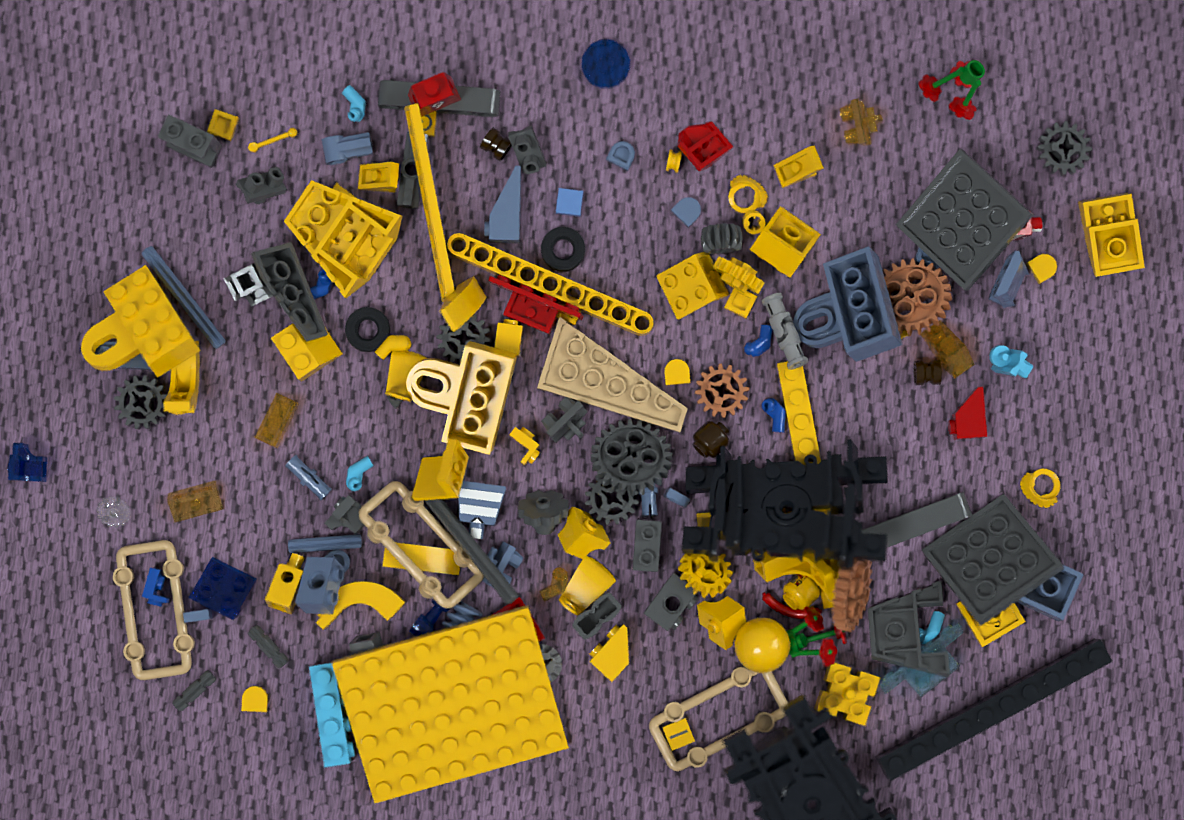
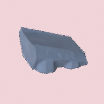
(1009, 280)

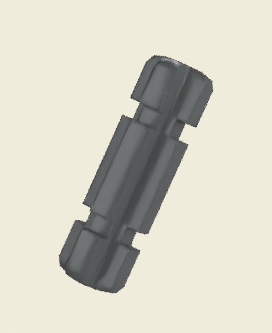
(268, 646)
(194, 690)

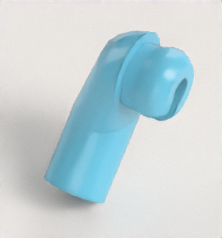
(355, 473)

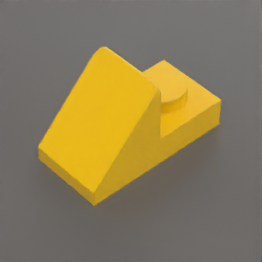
(798, 166)
(379, 177)

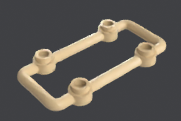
(379, 532)
(124, 577)
(675, 711)

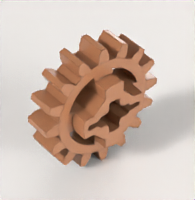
(725, 380)

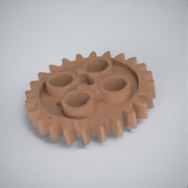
(920, 314)
(851, 595)

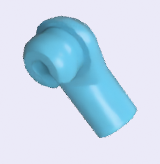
(357, 104)
(933, 628)

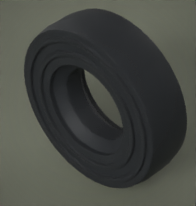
(573, 260)
(353, 323)

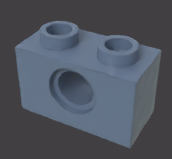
(320, 585)

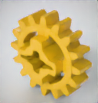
(738, 275)
(704, 574)

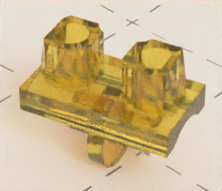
(856, 112)

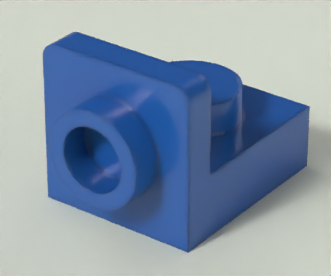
(155, 582)

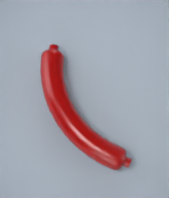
(783, 609)

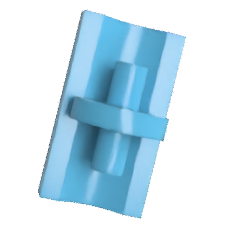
(1009, 361)

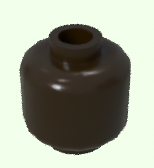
(710, 438)

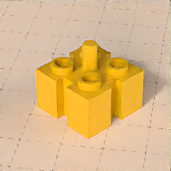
(847, 693)

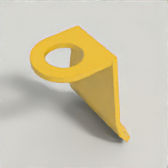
(400, 366)
(586, 585)

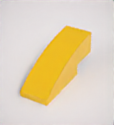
(462, 303)
(425, 558)

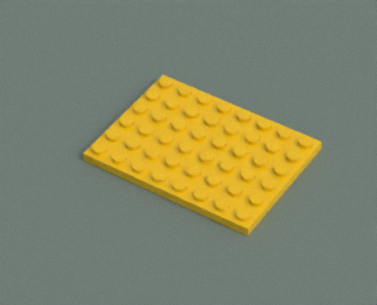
(450, 704)

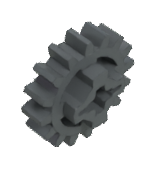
(1064, 138)
(450, 337)
(132, 408)
(602, 512)

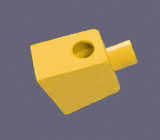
(281, 594)

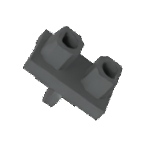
(527, 150)
(262, 186)
(569, 423)

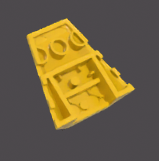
(343, 234)

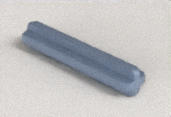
(325, 543)

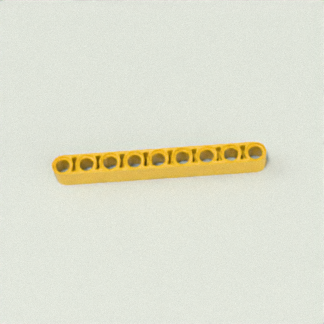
(541, 276)

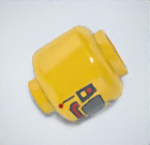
(800, 592)

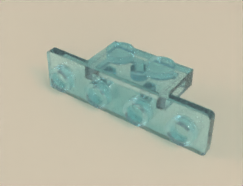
(922, 681)

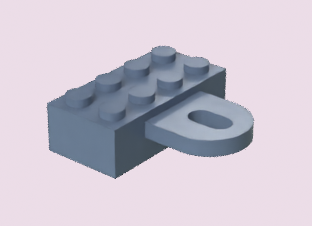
(855, 307)

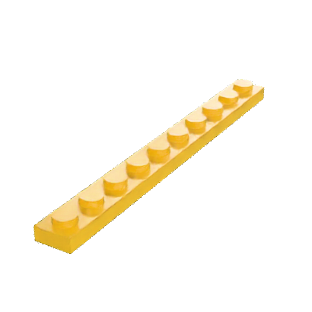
(802, 433)

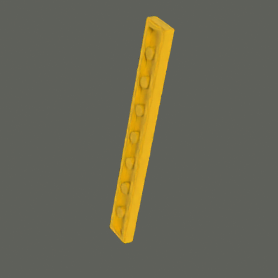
(429, 200)

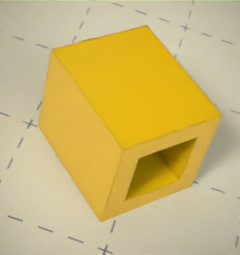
(509, 336)

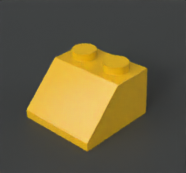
(785, 242)
(303, 356)

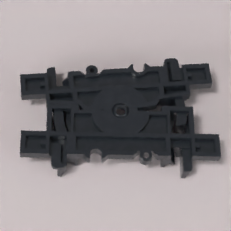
(760, 495)
(798, 770)

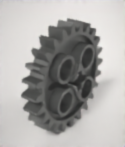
(631, 457)

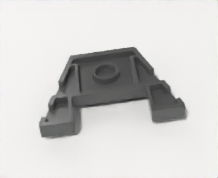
(896, 632)

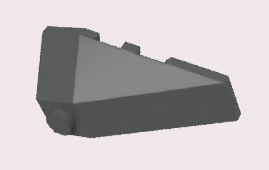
(286, 281)

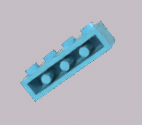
(331, 716)

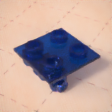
(222, 588)

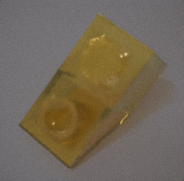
(948, 349)

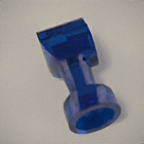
(425, 623)

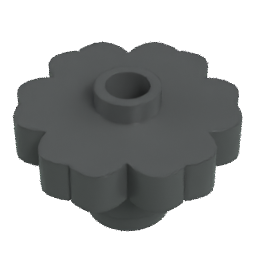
(543, 510)

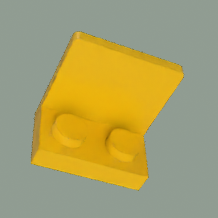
(692, 284)
(441, 475)

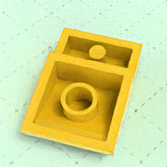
(1111, 234)

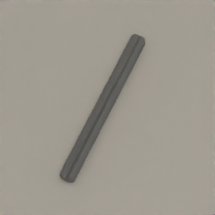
(473, 550)

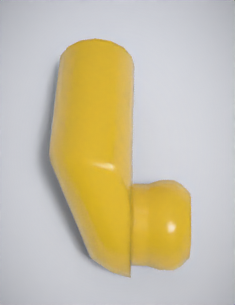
(393, 343)

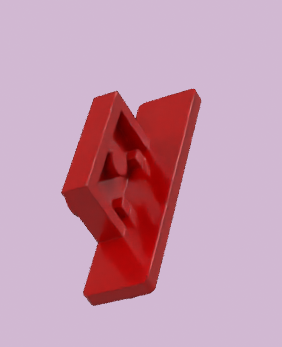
(532, 309)

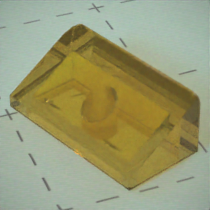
(277, 420)
(194, 501)

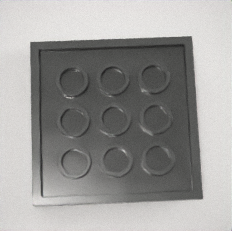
(964, 219)
(992, 559)

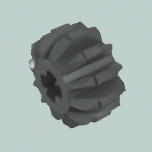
(721, 238)

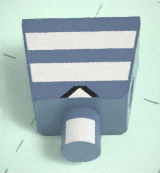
(480, 505)

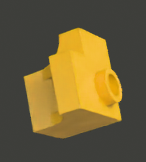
(582, 534)
(722, 620)

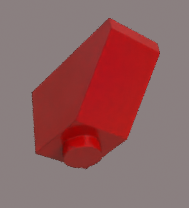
(970, 417)

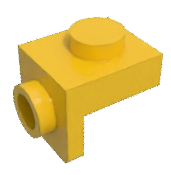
(525, 437)

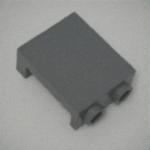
(190, 141)

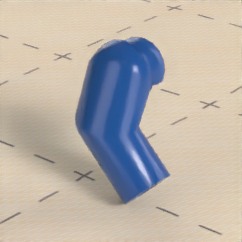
(322, 286)
(761, 344)
(776, 412)

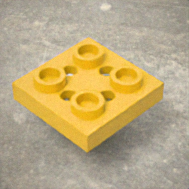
(985, 634)

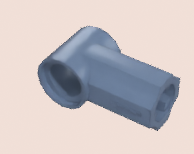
(340, 149)

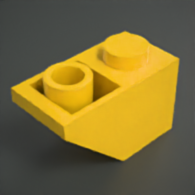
(613, 655)

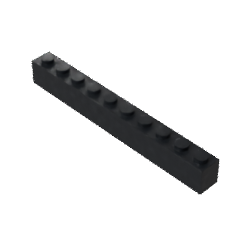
(993, 709)

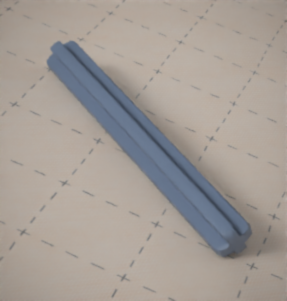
(183, 297)

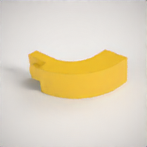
(184, 386)
(820, 572)
(373, 594)

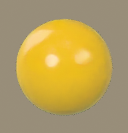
(762, 645)

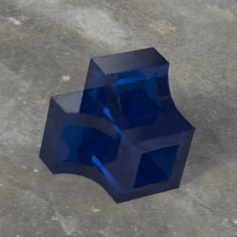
(25, 466)

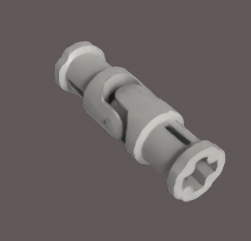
(785, 331)

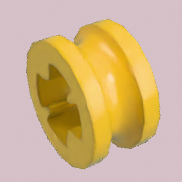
(673, 160)
(761, 221)

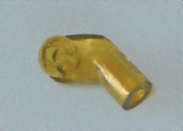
(557, 586)

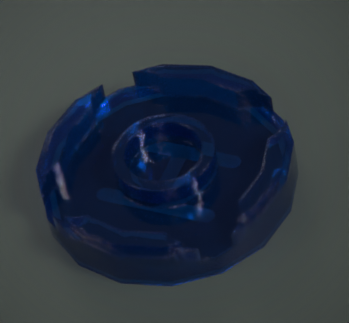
(608, 72)

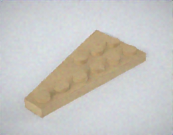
(594, 376)

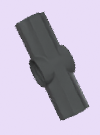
(409, 186)

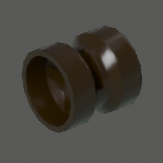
(496, 144)
(927, 372)

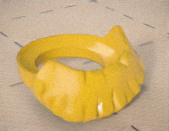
(760, 196)
(1027, 485)

